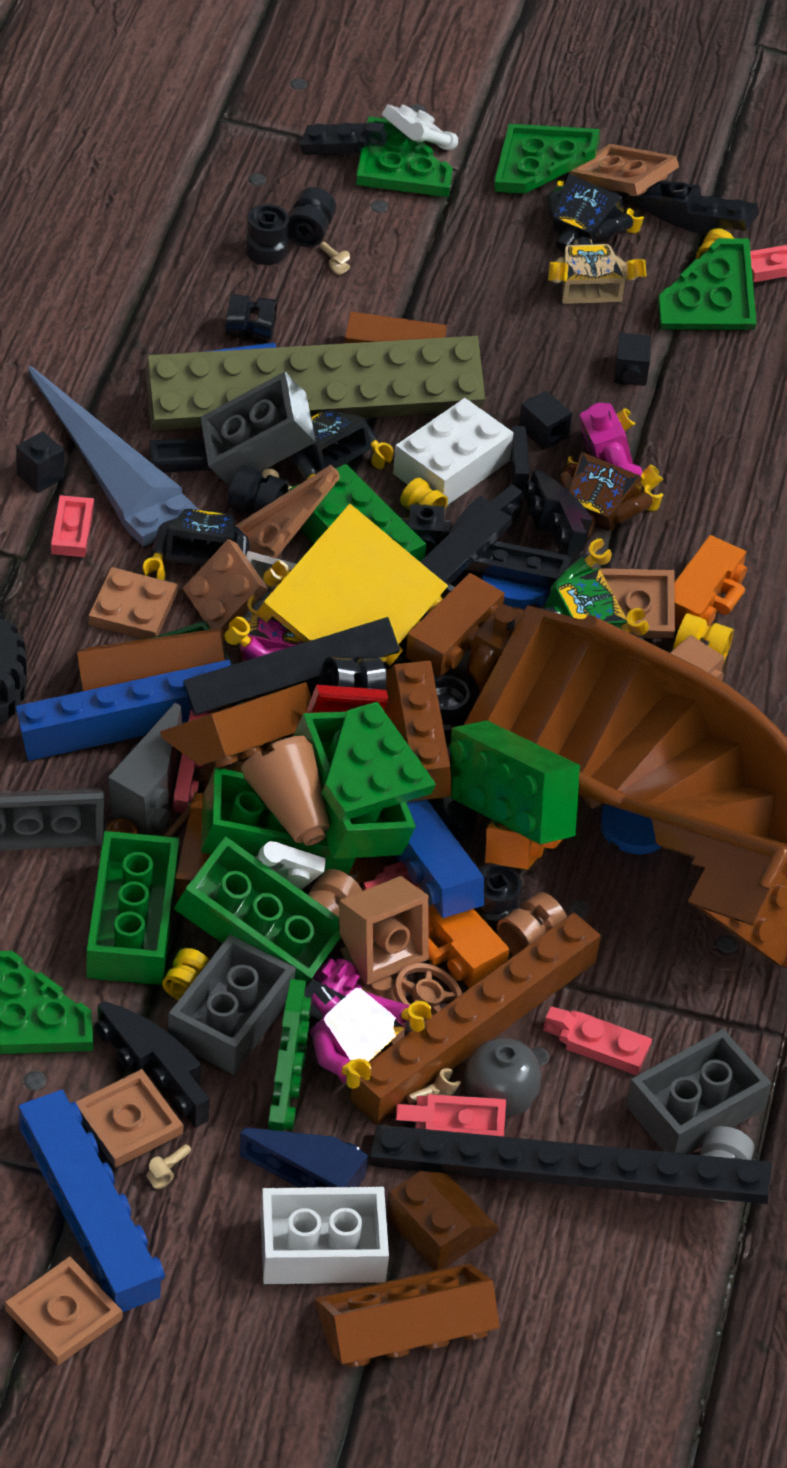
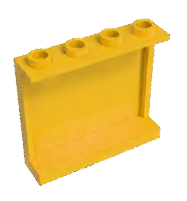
(352, 580)

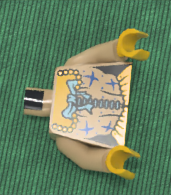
(593, 273)

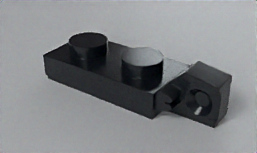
(342, 137)

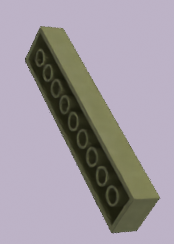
(343, 378)

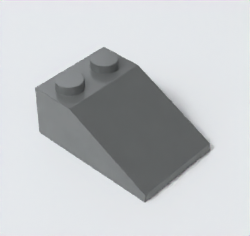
(147, 778)

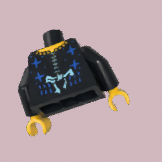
(589, 212)
(338, 441)
(193, 539)

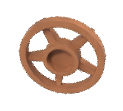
(426, 989)

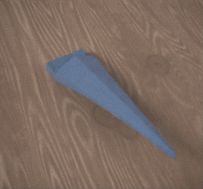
(133, 485)

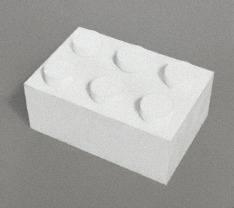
(454, 450)
(324, 1235)

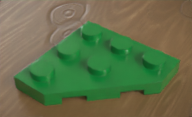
(542, 153)
(403, 165)
(712, 291)
(372, 766)
(38, 1014)
(290, 1057)

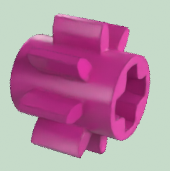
(339, 976)

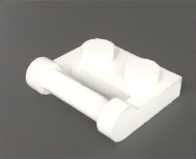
(419, 126)
(292, 864)

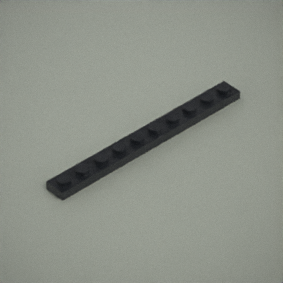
(572, 1164)

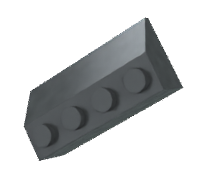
(51, 818)

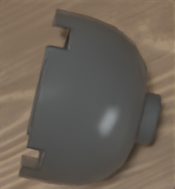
(504, 1071)

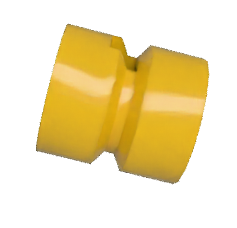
(717, 634)

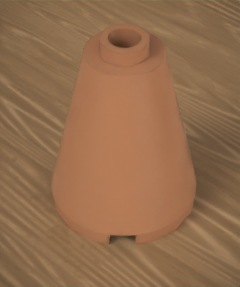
(290, 788)

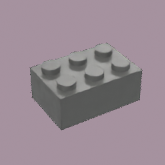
(258, 428)
(231, 1004)
(697, 1091)

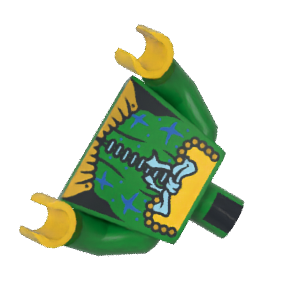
(585, 592)

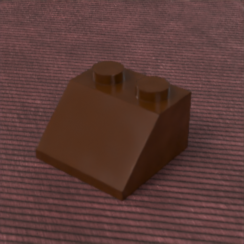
(437, 1218)

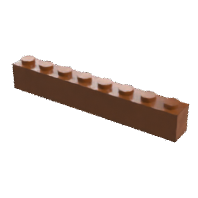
(477, 1016)

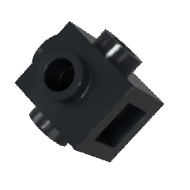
(428, 524)

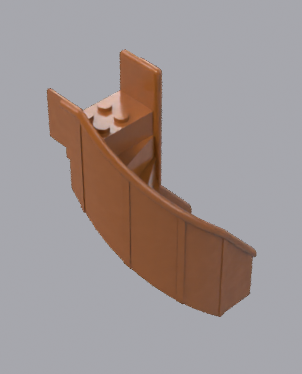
(662, 746)

